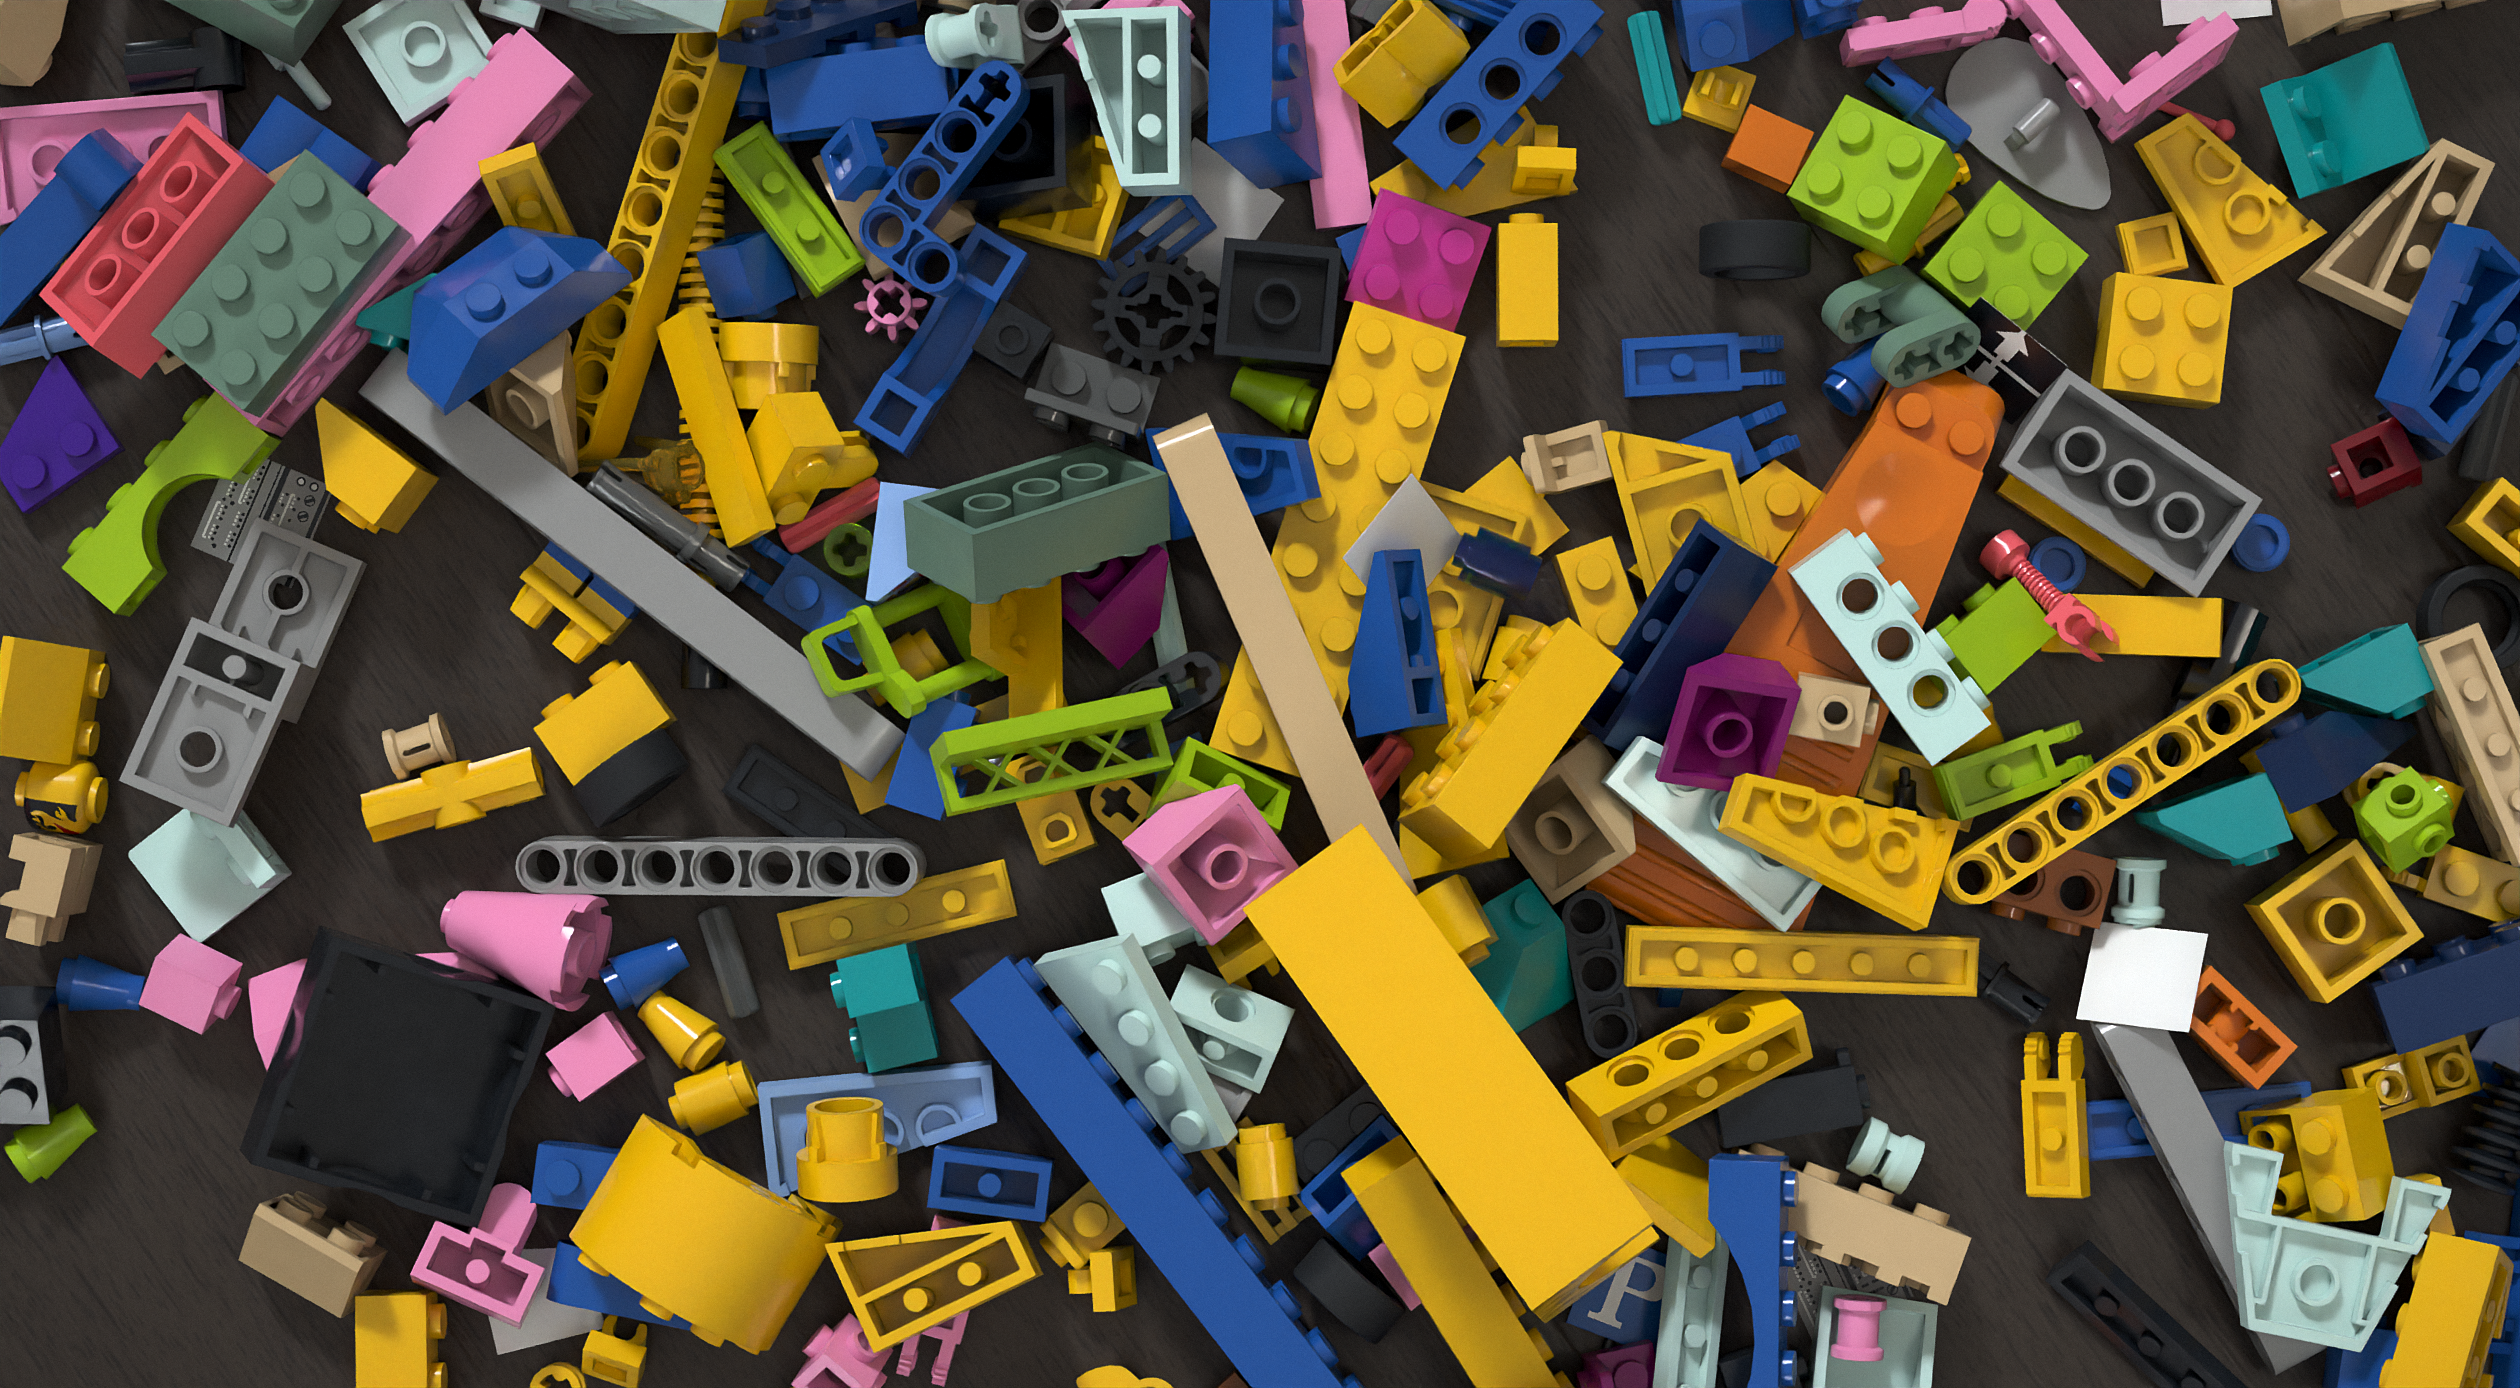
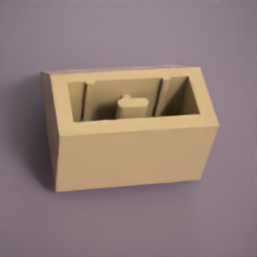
(312, 1252)

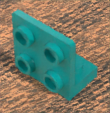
(2345, 120)

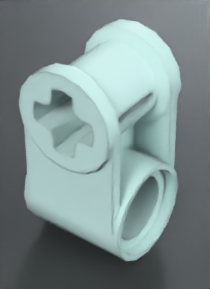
(976, 37)

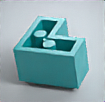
(890, 1007)

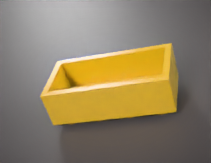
(1508, 739)

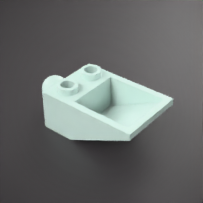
(1905, 1335)

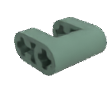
(1924, 327)

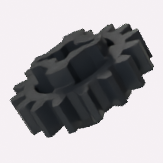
(1157, 284)

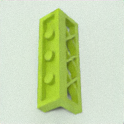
(1048, 729)

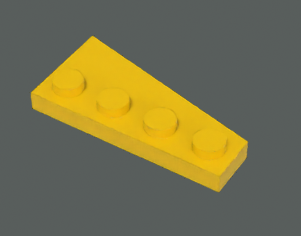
(1458, 693)
(1858, 849)

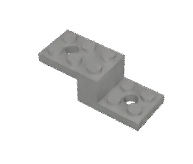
(243, 672)

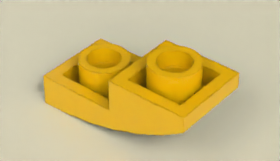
(2417, 1077)

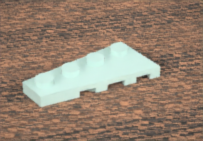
(1691, 822)

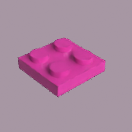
(1416, 260)

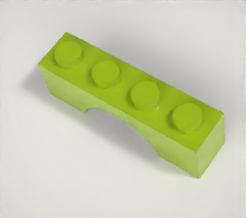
(121, 555)

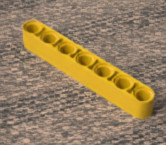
(2146, 771)

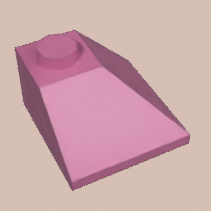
(1211, 857)

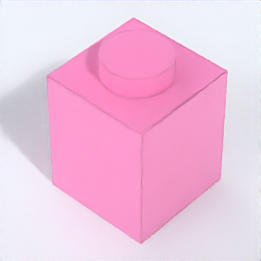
(192, 984)
(593, 1057)

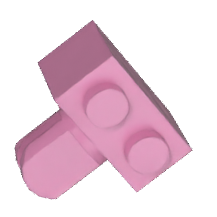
(485, 1262)

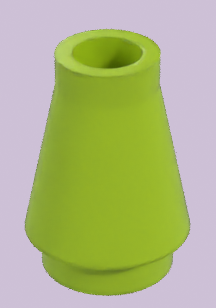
(1279, 398)
(44, 1147)

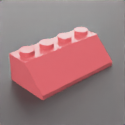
(156, 243)

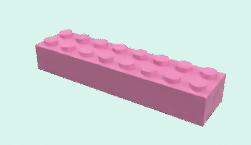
(440, 192)

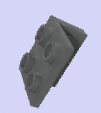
(1094, 396)

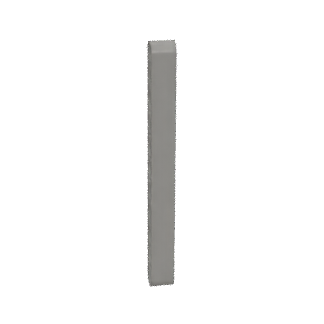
(637, 569)

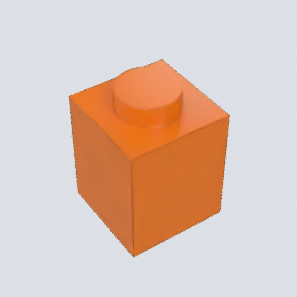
(1768, 149)

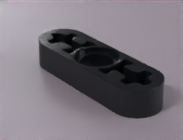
(1193, 698)

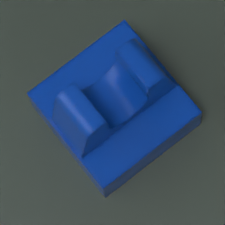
(856, 160)

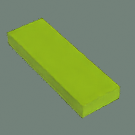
(789, 209)

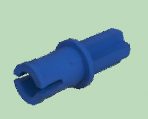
(1919, 105)

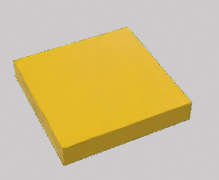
(1672, 1190)

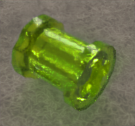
(840, 537)

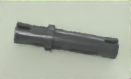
(678, 533)

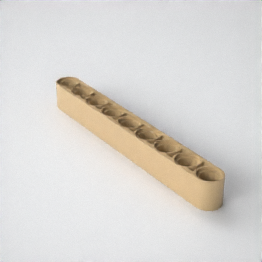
(1273, 635)

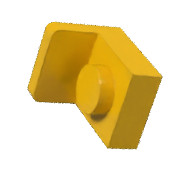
(1080, 1227)

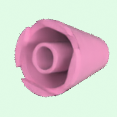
(533, 939)

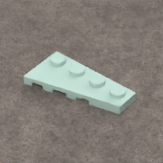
(1136, 1028)

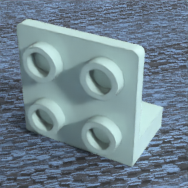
(208, 869)

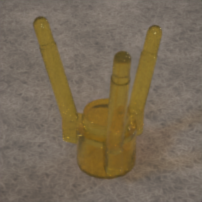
(669, 469)

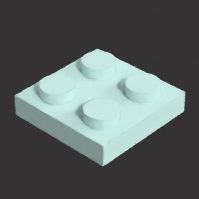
(420, 51)

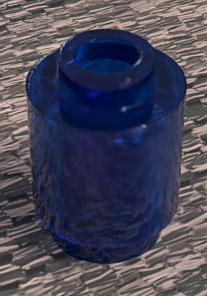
(1496, 564)

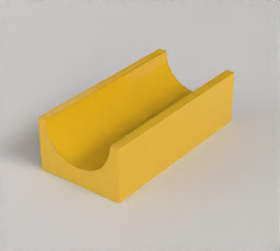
(1453, 1074)

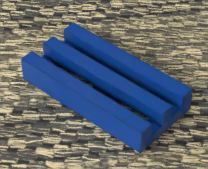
(1192, 209)

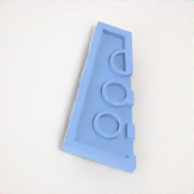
(918, 1105)

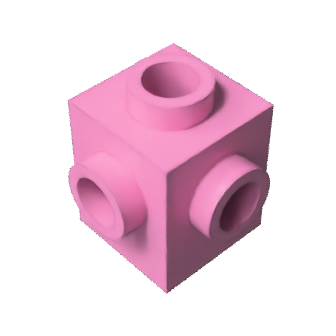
(841, 1358)

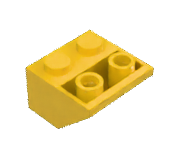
(2333, 1154)

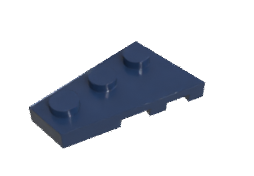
(802, 26)

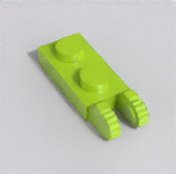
(2007, 772)

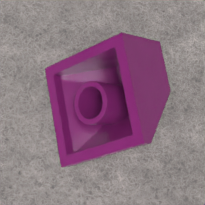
(1117, 602)
(1729, 722)

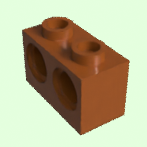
(2044, 886)

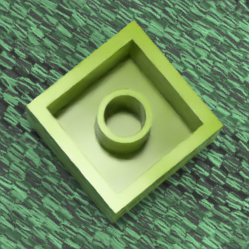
(1873, 180)
(2005, 257)

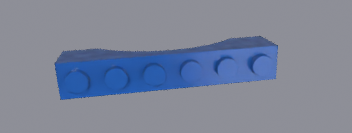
(1750, 1212)

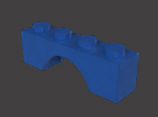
(940, 350)

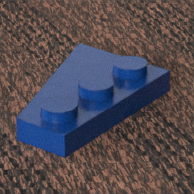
(1269, 470)

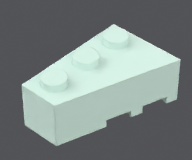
(1141, 90)

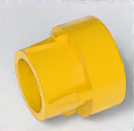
(767, 359)
(846, 1152)

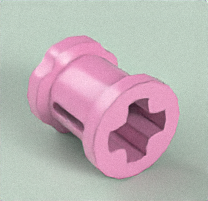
(1858, 1327)

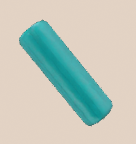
(1654, 68)

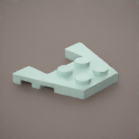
(2312, 1276)

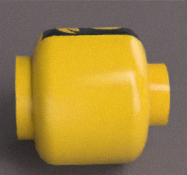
(62, 796)

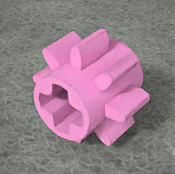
(890, 321)

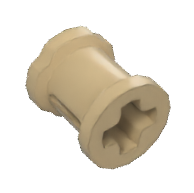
(404, 760)

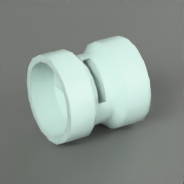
(1885, 1155)

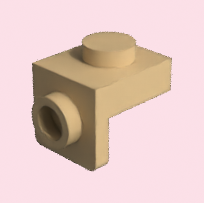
(1566, 459)

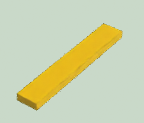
(1801, 960)

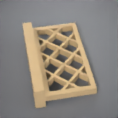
(2478, 733)

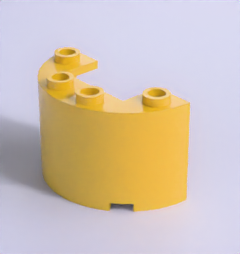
(702, 1239)

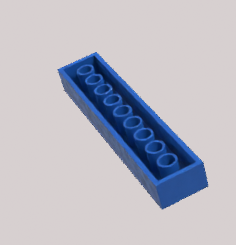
(1147, 1182)

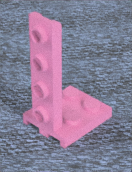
(2153, 79)

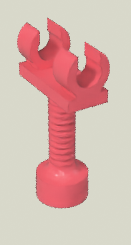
(2071, 618)

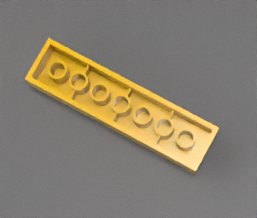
(1363, 446)

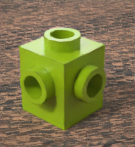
(2405, 819)

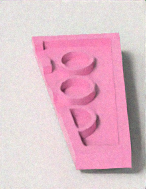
(41, 135)

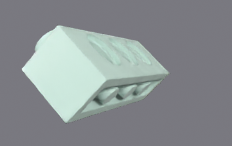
(1934, 728)

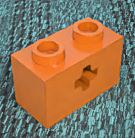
(2236, 1031)

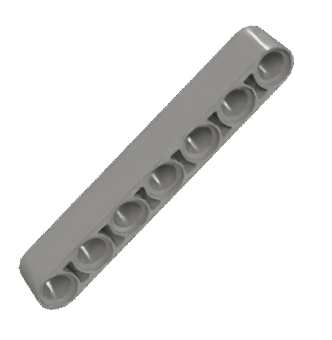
(693, 870)
(2190, 1155)

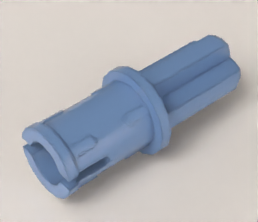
(37, 339)

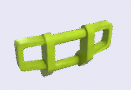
(884, 671)

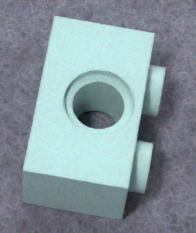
(1230, 1027)

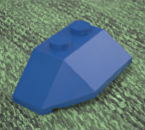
(502, 308)

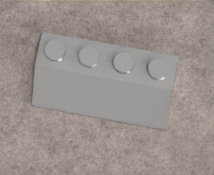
(2129, 482)

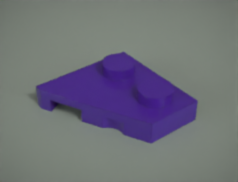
(54, 439)

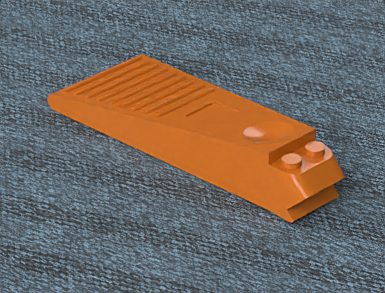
(1910, 493)

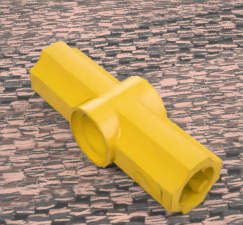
(453, 794)

